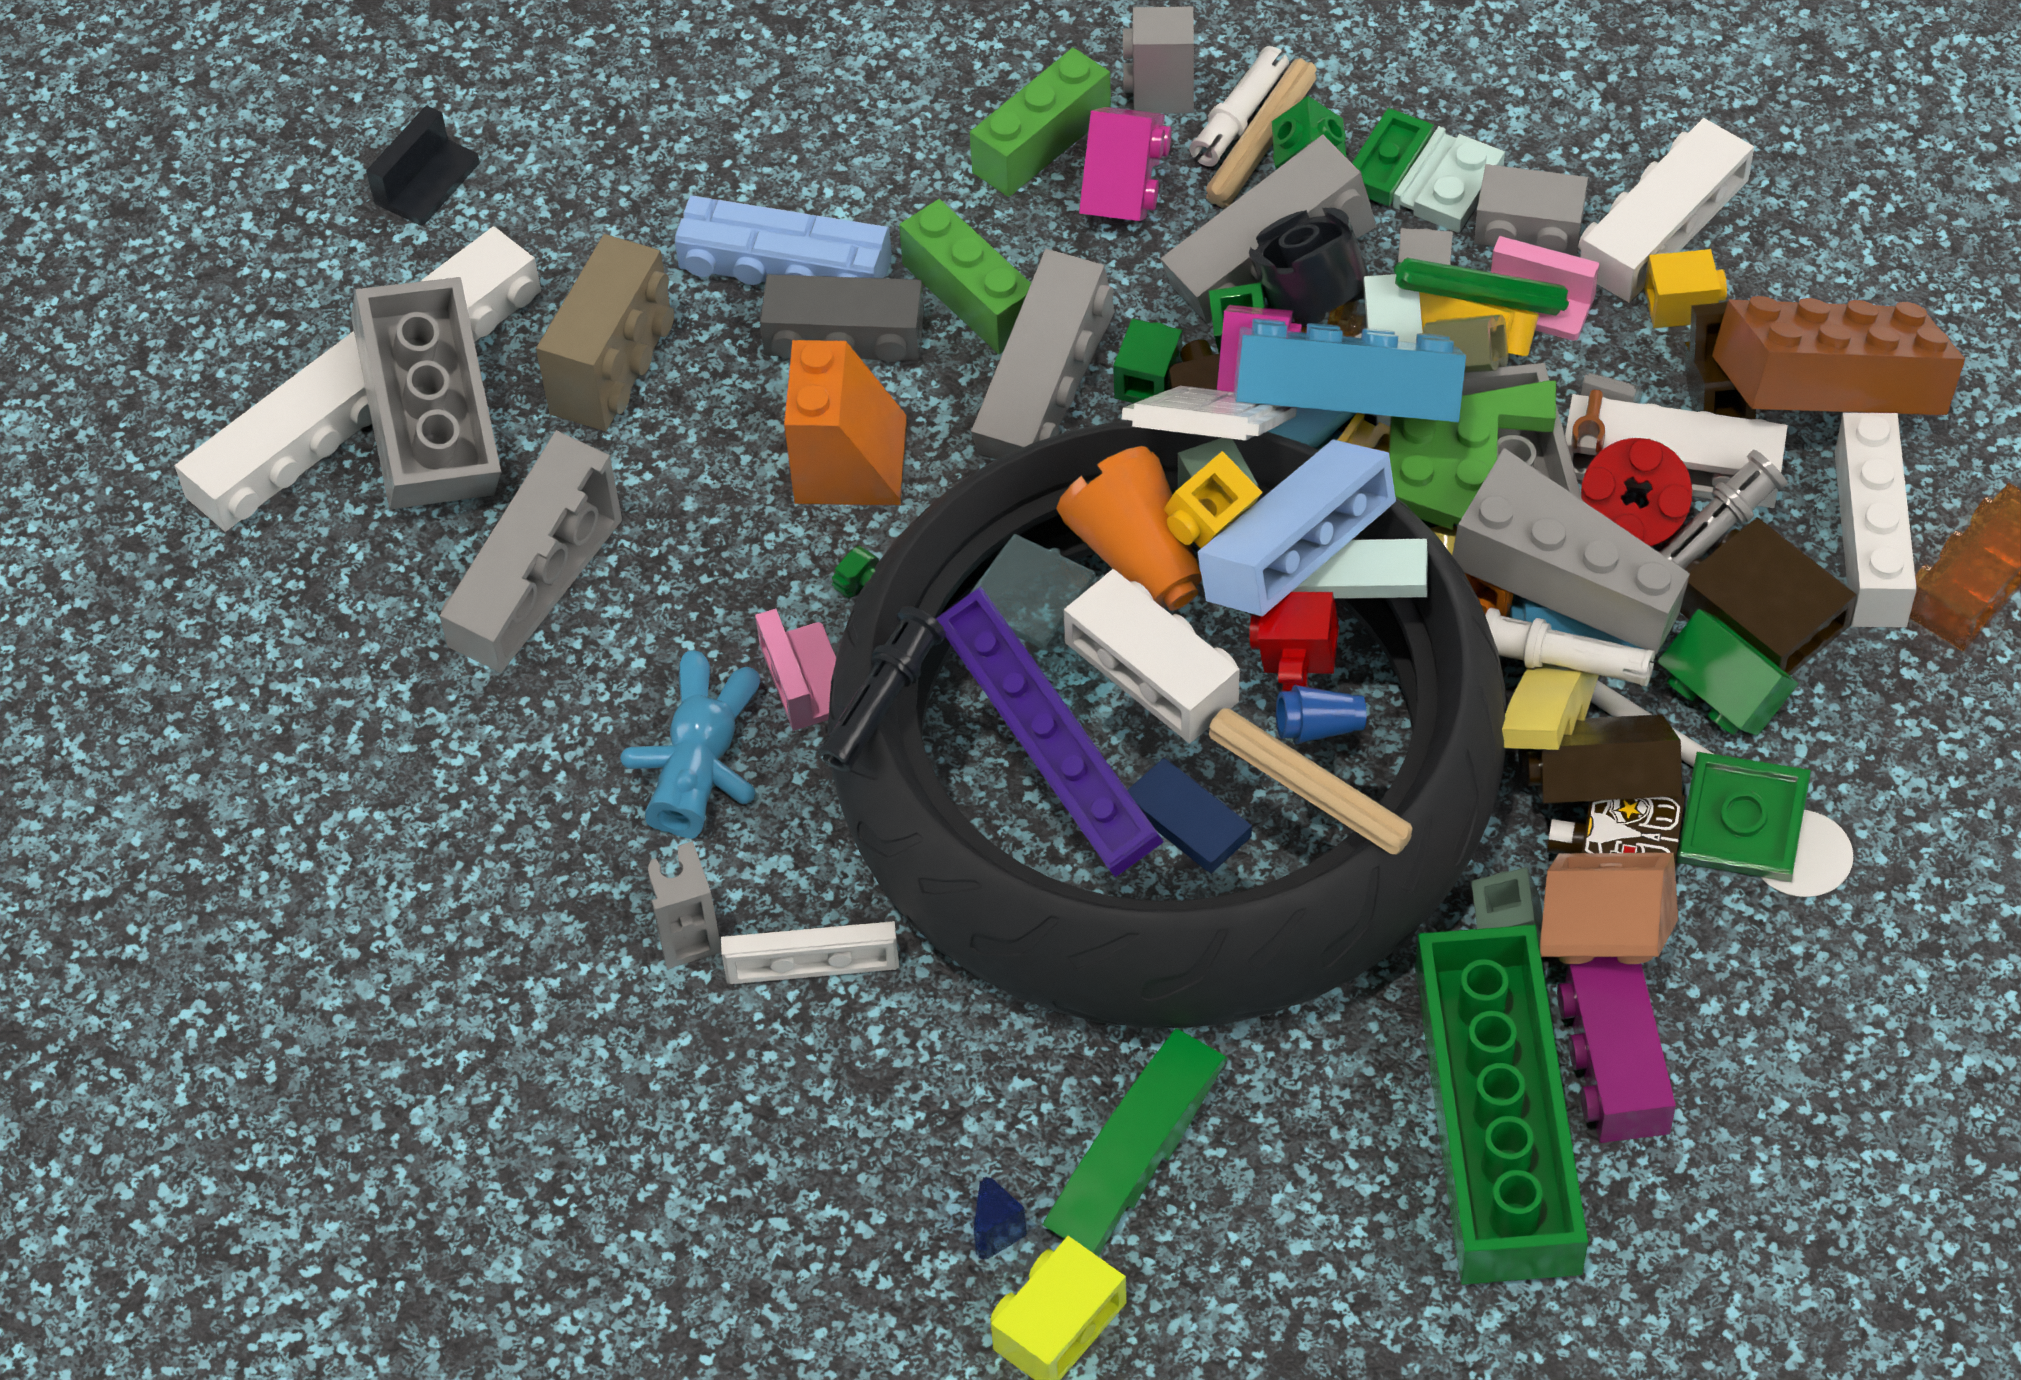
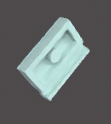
(1447, 179)

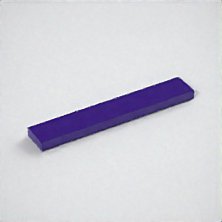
(1049, 732)

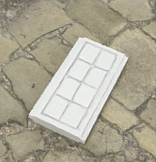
(1206, 413)

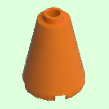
(1126, 526)

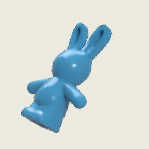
(699, 737)

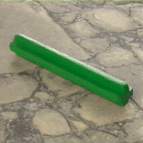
(1481, 286)

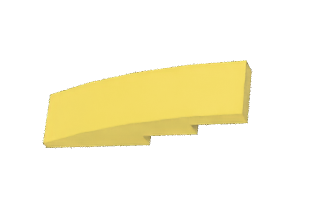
(1547, 706)

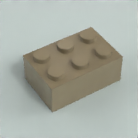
(605, 332)

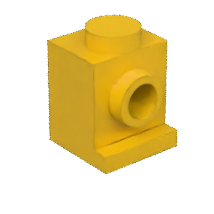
(1210, 501)

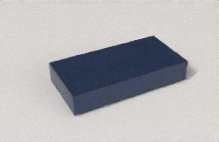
(1189, 815)

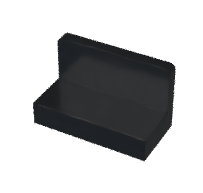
(420, 169)

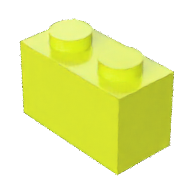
(1057, 1311)

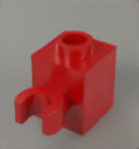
(1297, 637)

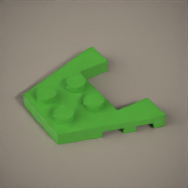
(1445, 462)

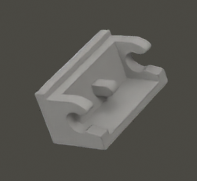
(684, 910)

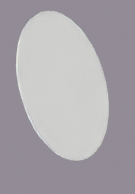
(1821, 858)

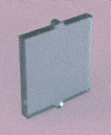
(1034, 588)

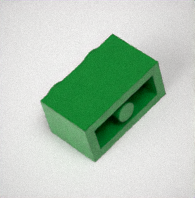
(1726, 673)

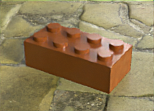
(1837, 356)

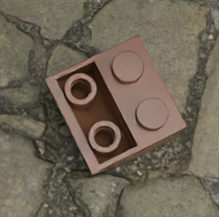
(1609, 906)

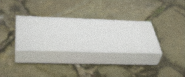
(810, 952)

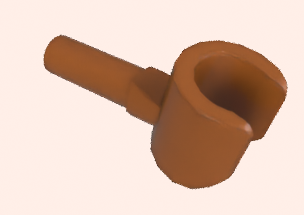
(1590, 423)

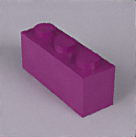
(1617, 1049)

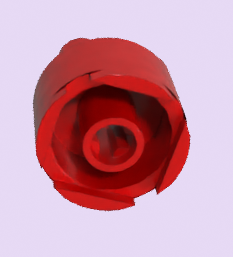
(1644, 462)

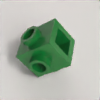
(1302, 126)

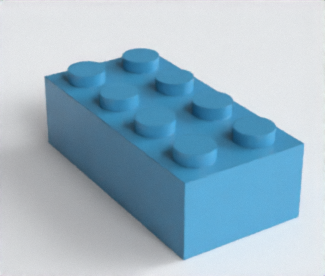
(1349, 373)

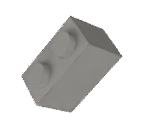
(1162, 59)
(1531, 208)

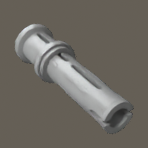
(1731, 504)

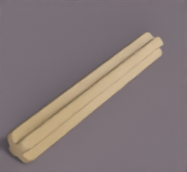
(1258, 135)
(1310, 781)

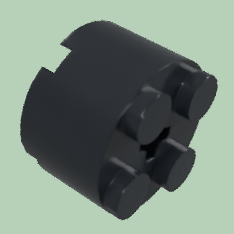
(1309, 264)

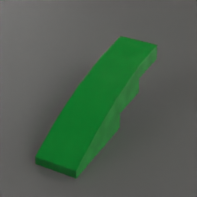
(1135, 1141)

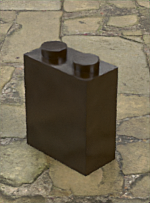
(1770, 595)
(1608, 761)

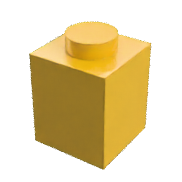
(1680, 281)

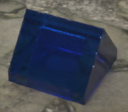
(998, 1219)

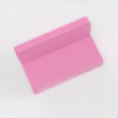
(1550, 266)
(800, 667)

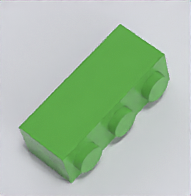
(1039, 122)
(963, 272)

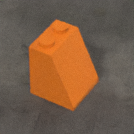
(841, 429)

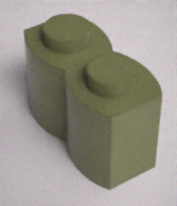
(1479, 338)

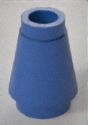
(1316, 714)

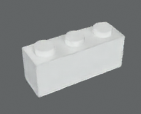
(1151, 654)

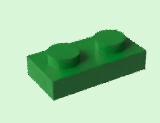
(1391, 153)

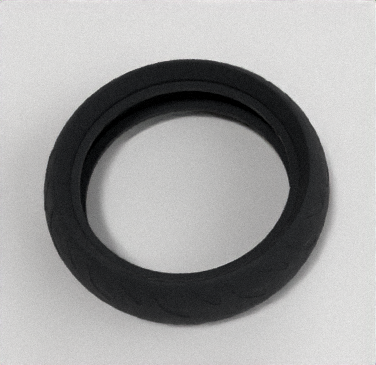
(1153, 957)

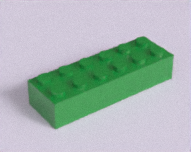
(1500, 1105)

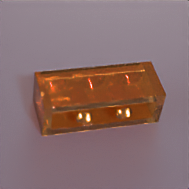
(1974, 572)

